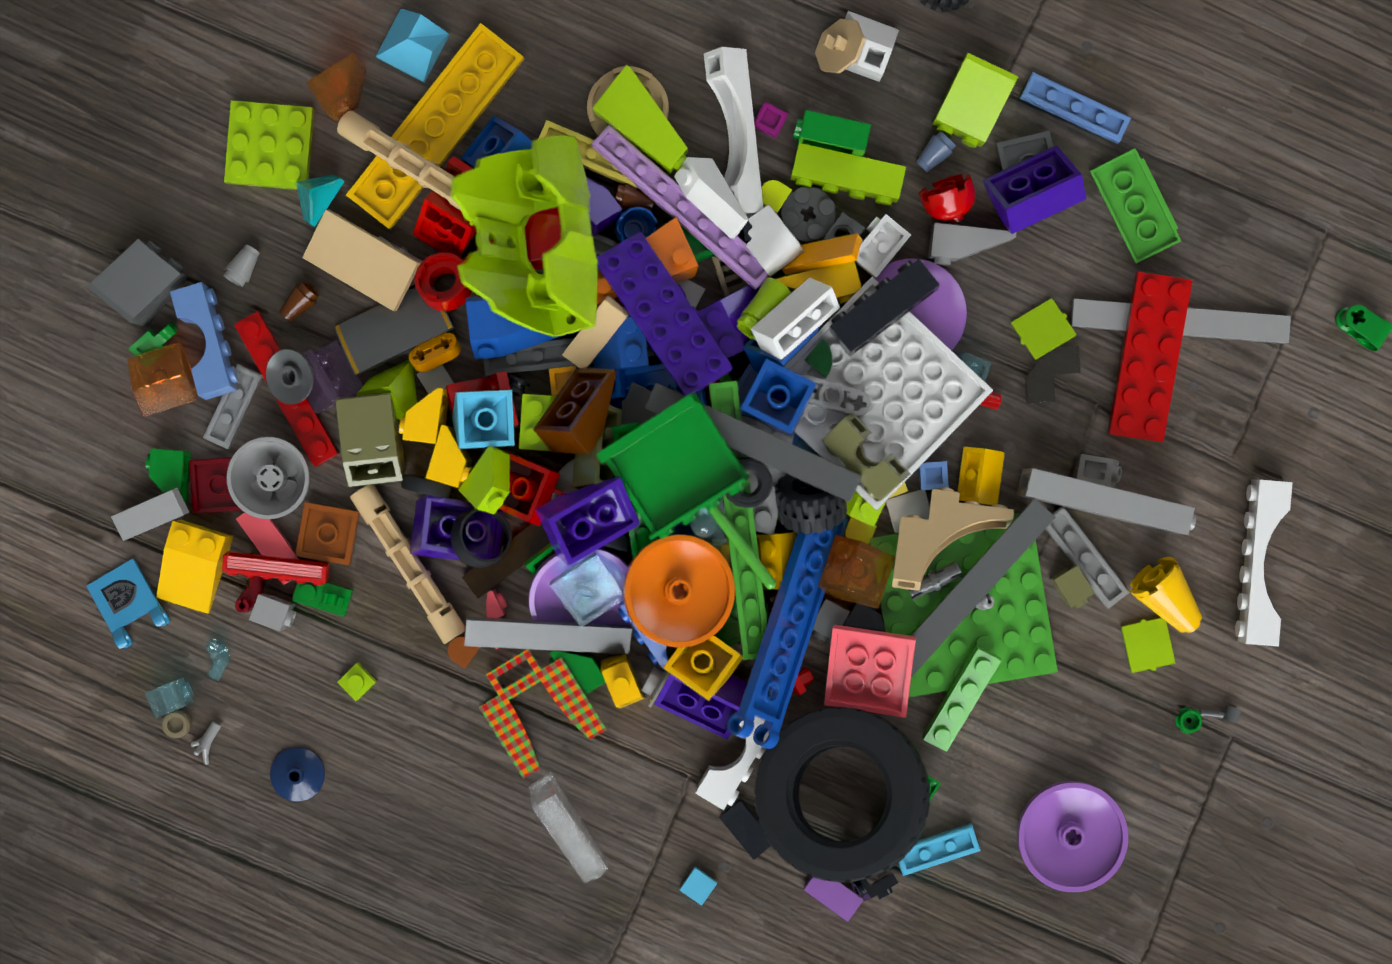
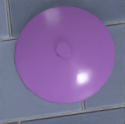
(941, 312)
(547, 606)
(1072, 836)

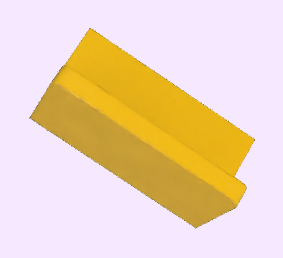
(980, 475)

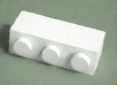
(795, 318)

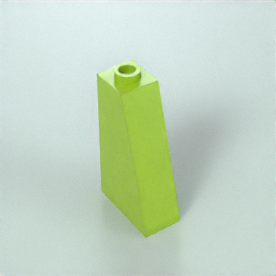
(638, 118)

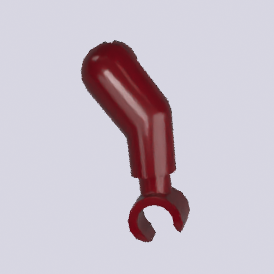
(249, 596)

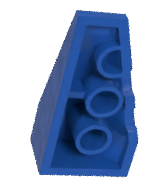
(495, 335)

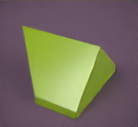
(398, 381)

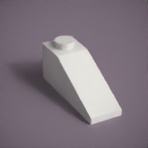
(710, 193)

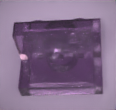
(331, 377)

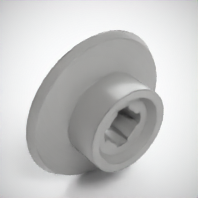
(654, 684)

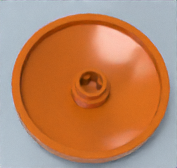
(679, 591)

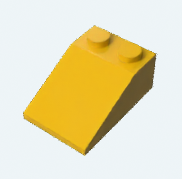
(192, 565)

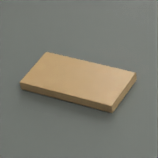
(361, 260)

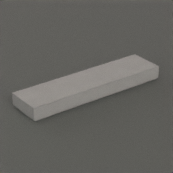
(1083, 553)

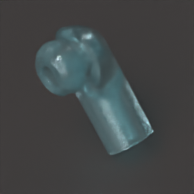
(219, 656)

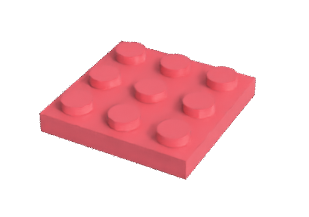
(870, 670)

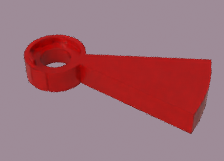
(541, 235)

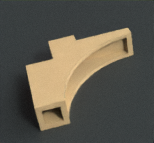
(948, 520)

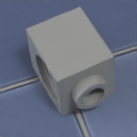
(273, 612)

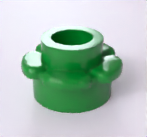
(1194, 725)

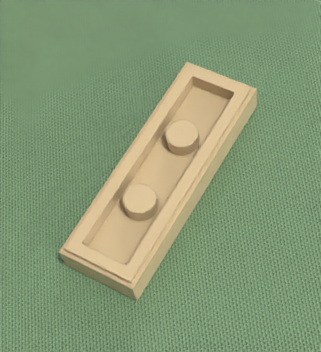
(590, 341)

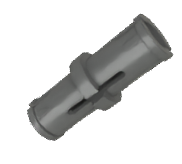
(937, 579)

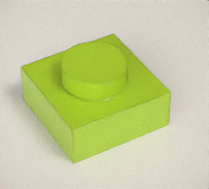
(357, 681)

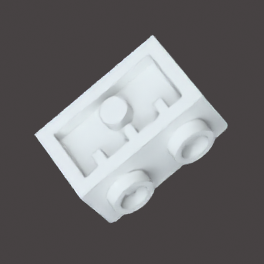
(881, 244)

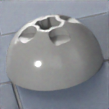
(253, 478)

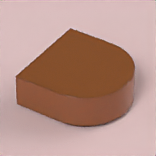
(461, 654)

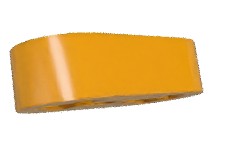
(435, 352)

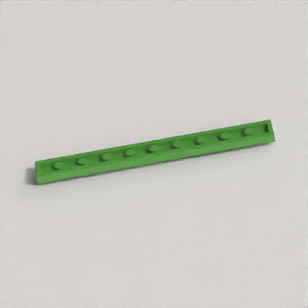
(748, 586)

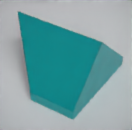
(317, 195)

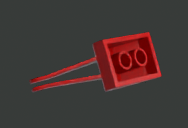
(529, 488)

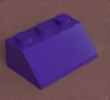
(1035, 189)
(710, 714)

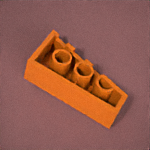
(672, 250)

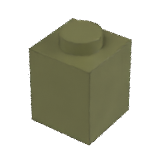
(1072, 586)

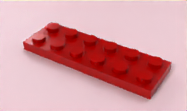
(1149, 356)

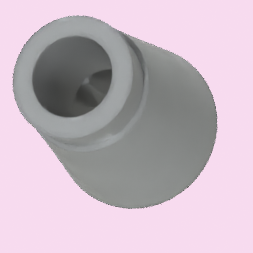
(242, 266)

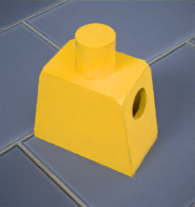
(621, 680)

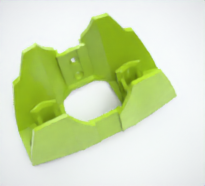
(498, 201)

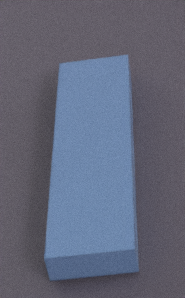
(1075, 108)

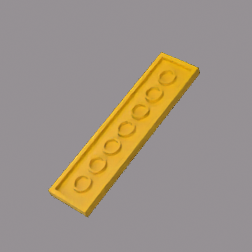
(438, 122)

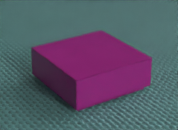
(770, 120)

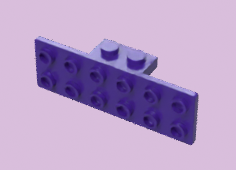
(663, 314)

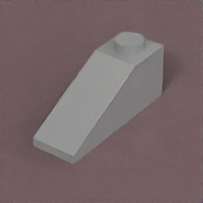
(955, 242)

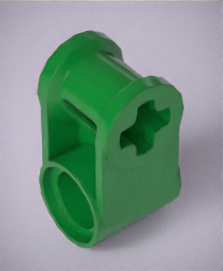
(1367, 327)

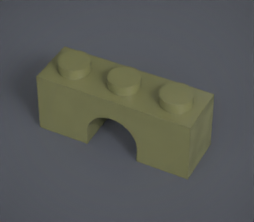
(847, 444)

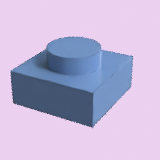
(933, 475)

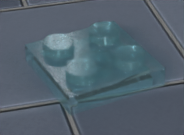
(587, 589)

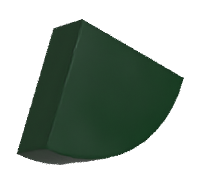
(820, 358)

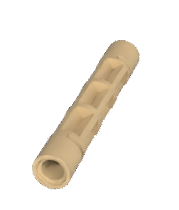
(398, 155)
(377, 514)

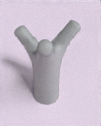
(205, 741)

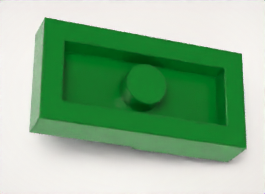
(324, 597)

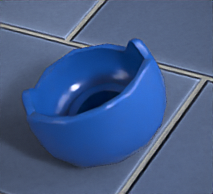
(634, 221)

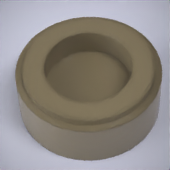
(176, 724)

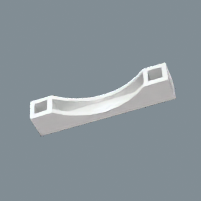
(730, 81)
(1267, 506)

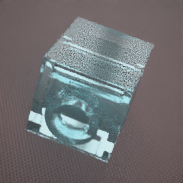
(170, 697)

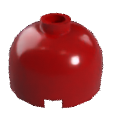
(949, 198)

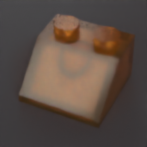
(339, 86)
(162, 379)
(856, 572)

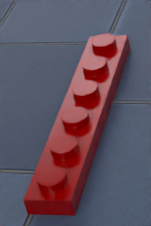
(300, 416)

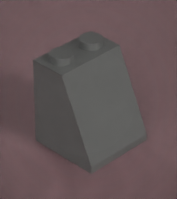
(139, 282)

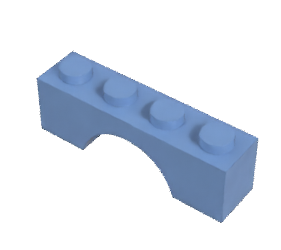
(213, 373)

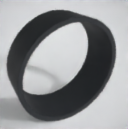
(460, 548)

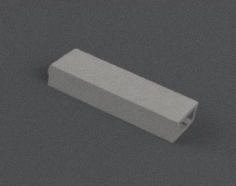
(1106, 501)

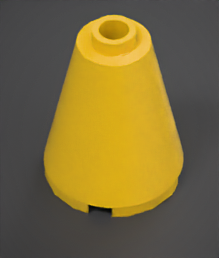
(1167, 594)

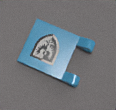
(123, 598)

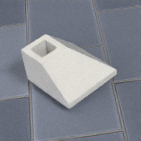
(876, 47)

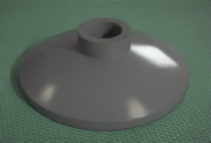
(281, 378)

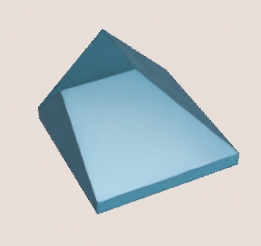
(413, 44)
(483, 419)

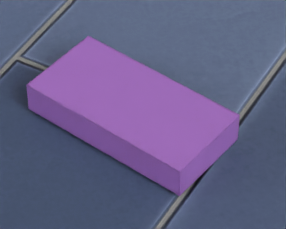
(835, 896)

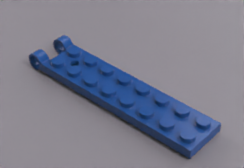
(785, 638)

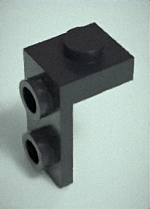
(880, 888)

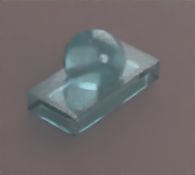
(707, 529)

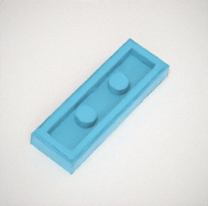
(940, 849)

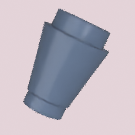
(935, 151)

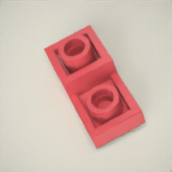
(495, 604)

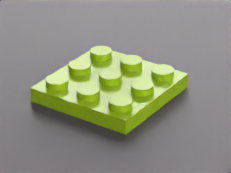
(268, 144)

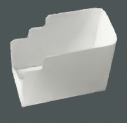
(772, 241)

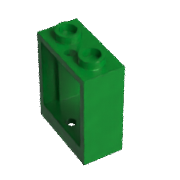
(832, 133)

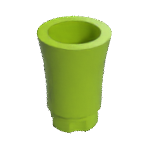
(767, 298)

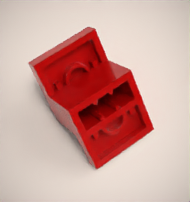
(442, 223)

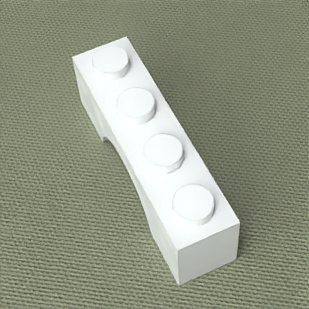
(721, 782)

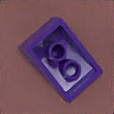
(722, 317)
(587, 519)
(434, 523)

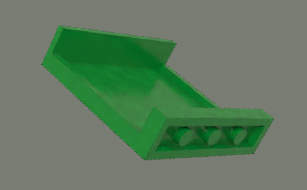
(675, 466)

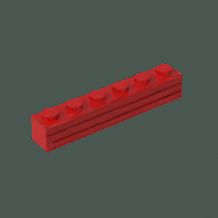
(275, 567)

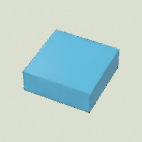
(698, 885)

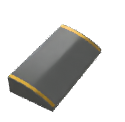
(387, 334)

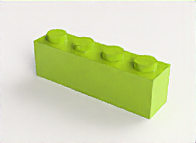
(848, 173)

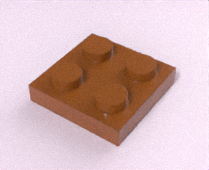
(327, 533)

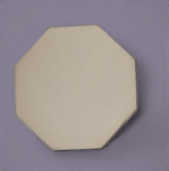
(840, 46)

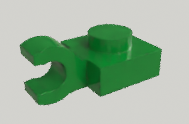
(152, 341)

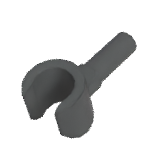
(1230, 714)

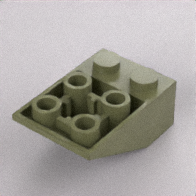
(370, 440)

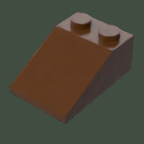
(578, 412)

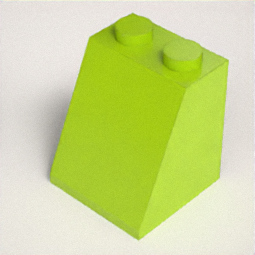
(974, 101)

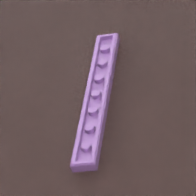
(671, 199)

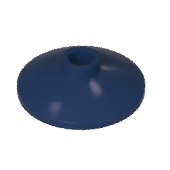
(306, 764)

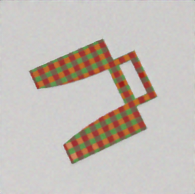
(561, 687)

